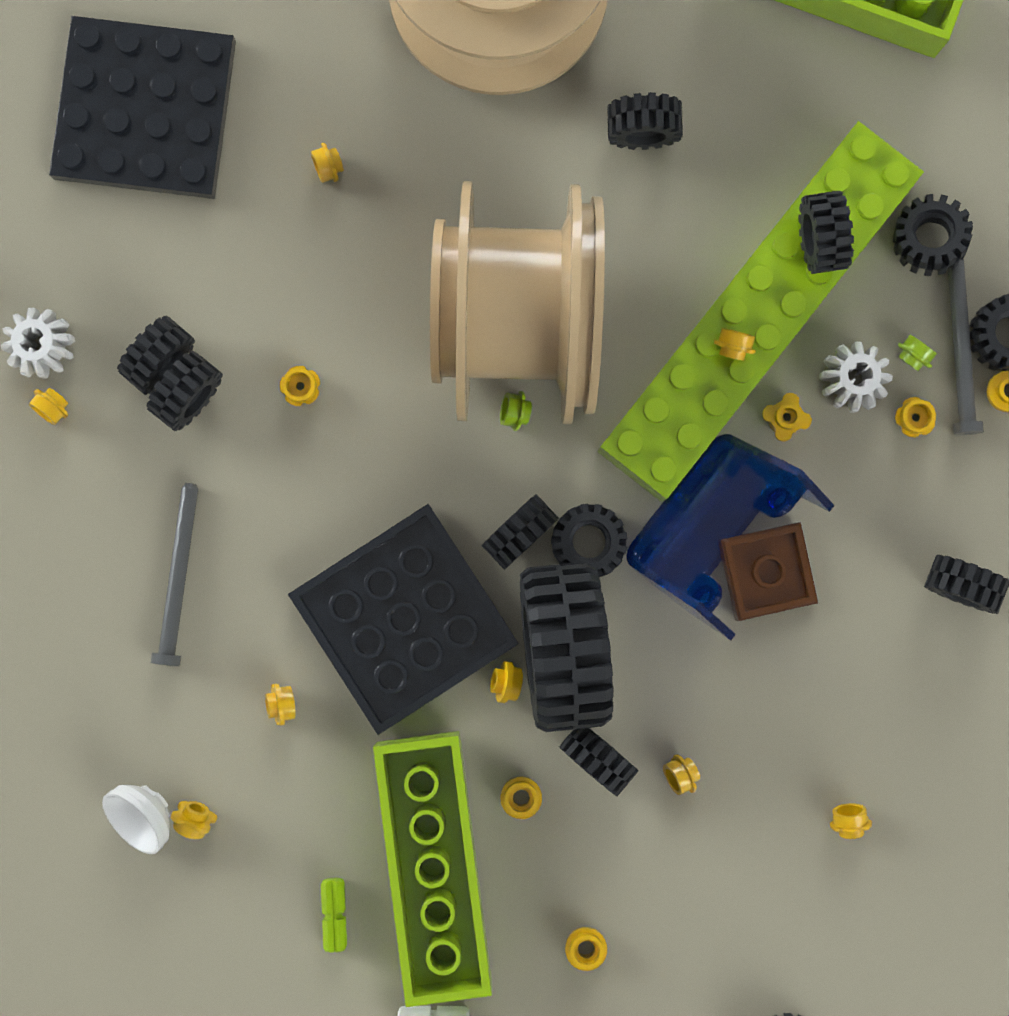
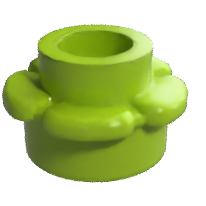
(916, 353)
(515, 410)

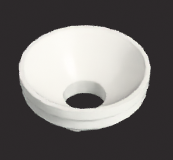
(138, 816)

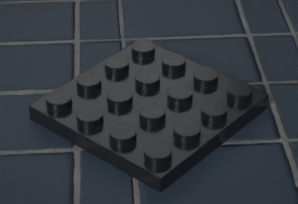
(142, 107)
(403, 619)

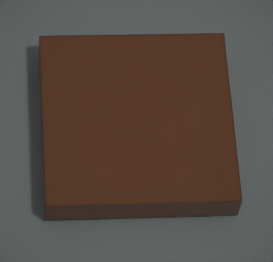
(768, 571)

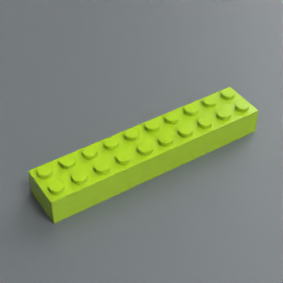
(765, 299)

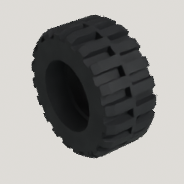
(566, 647)

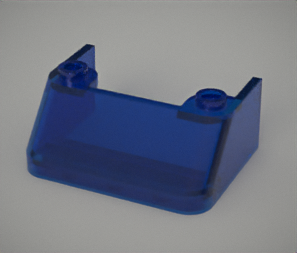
(712, 503)

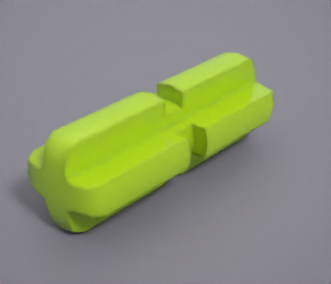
(334, 922)

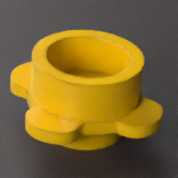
(774, 416)
(280, 704)
(192, 819)

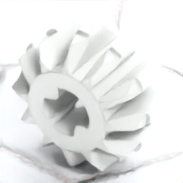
(23, 343)
(867, 366)

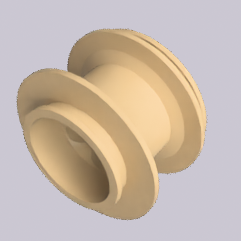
(498, 43)
(520, 303)

